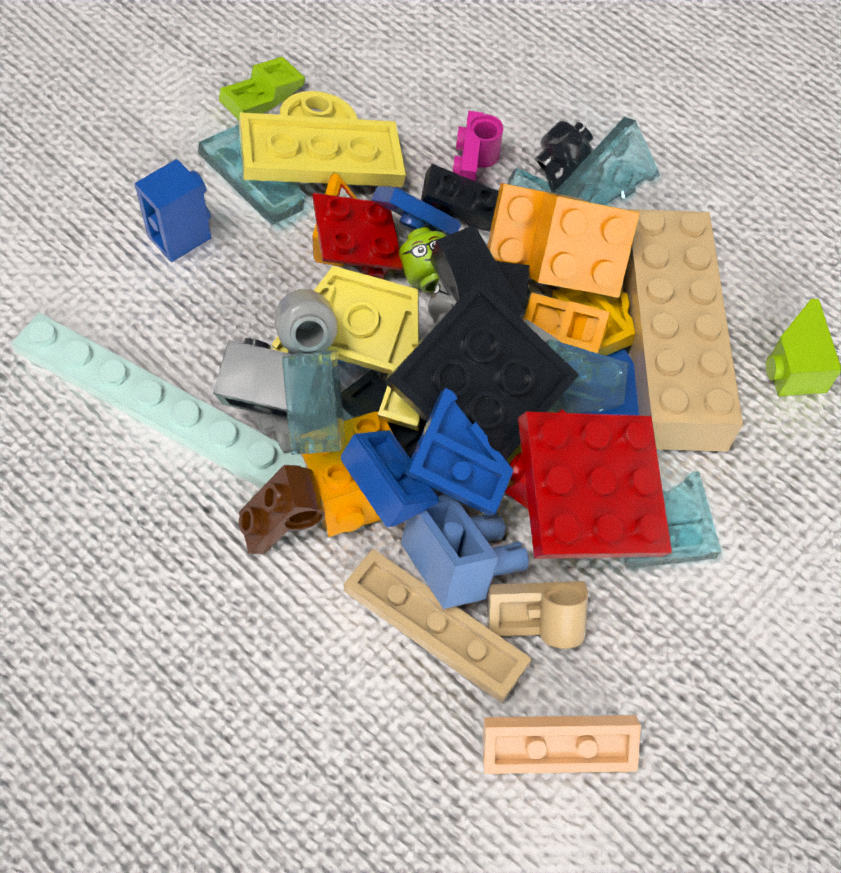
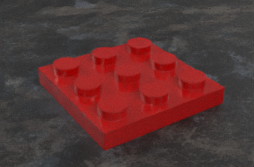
(593, 486)

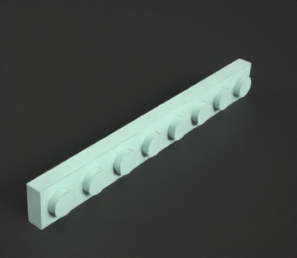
(153, 401)

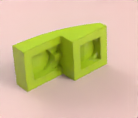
(268, 86)

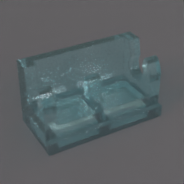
(314, 402)

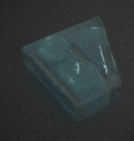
(689, 526)

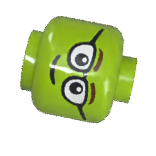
(416, 256)

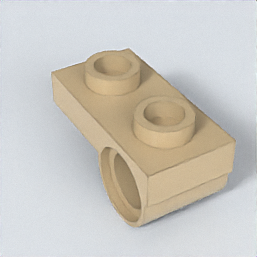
(544, 609)

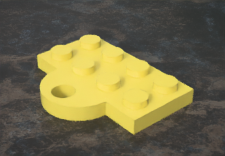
(314, 144)

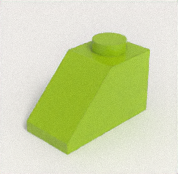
(804, 355)

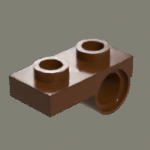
(281, 505)

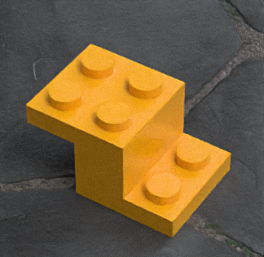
(563, 239)

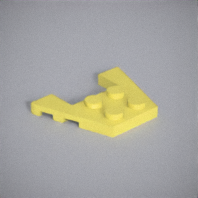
(373, 330)

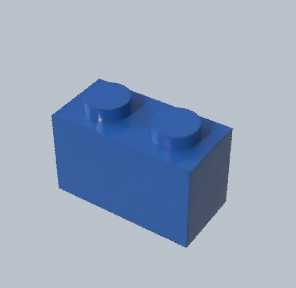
(174, 209)

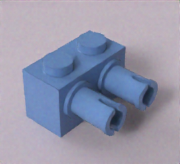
(455, 551)

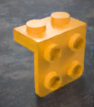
(340, 495)

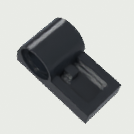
(459, 196)

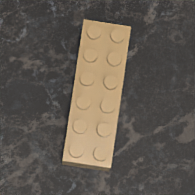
(681, 333)

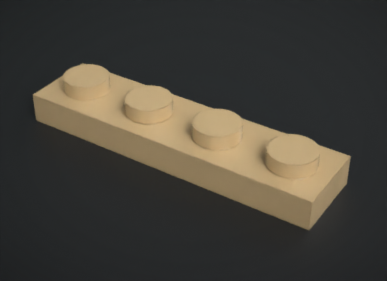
(445, 633)

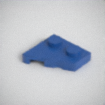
(459, 459)

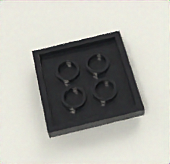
(488, 363)

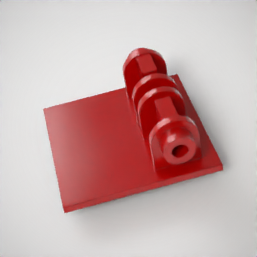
(356, 234)

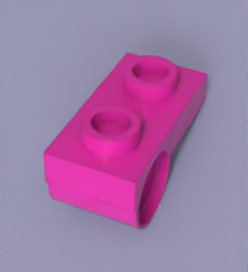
(479, 142)

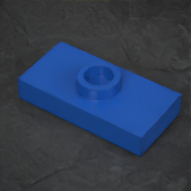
(415, 212)

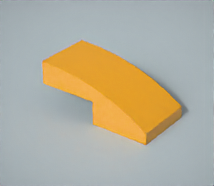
(569, 321)

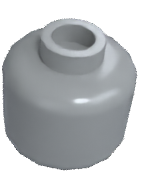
(305, 322)

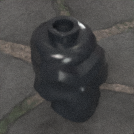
(563, 151)

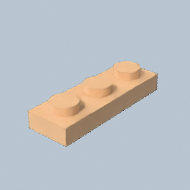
(561, 744)

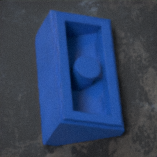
(378, 468)

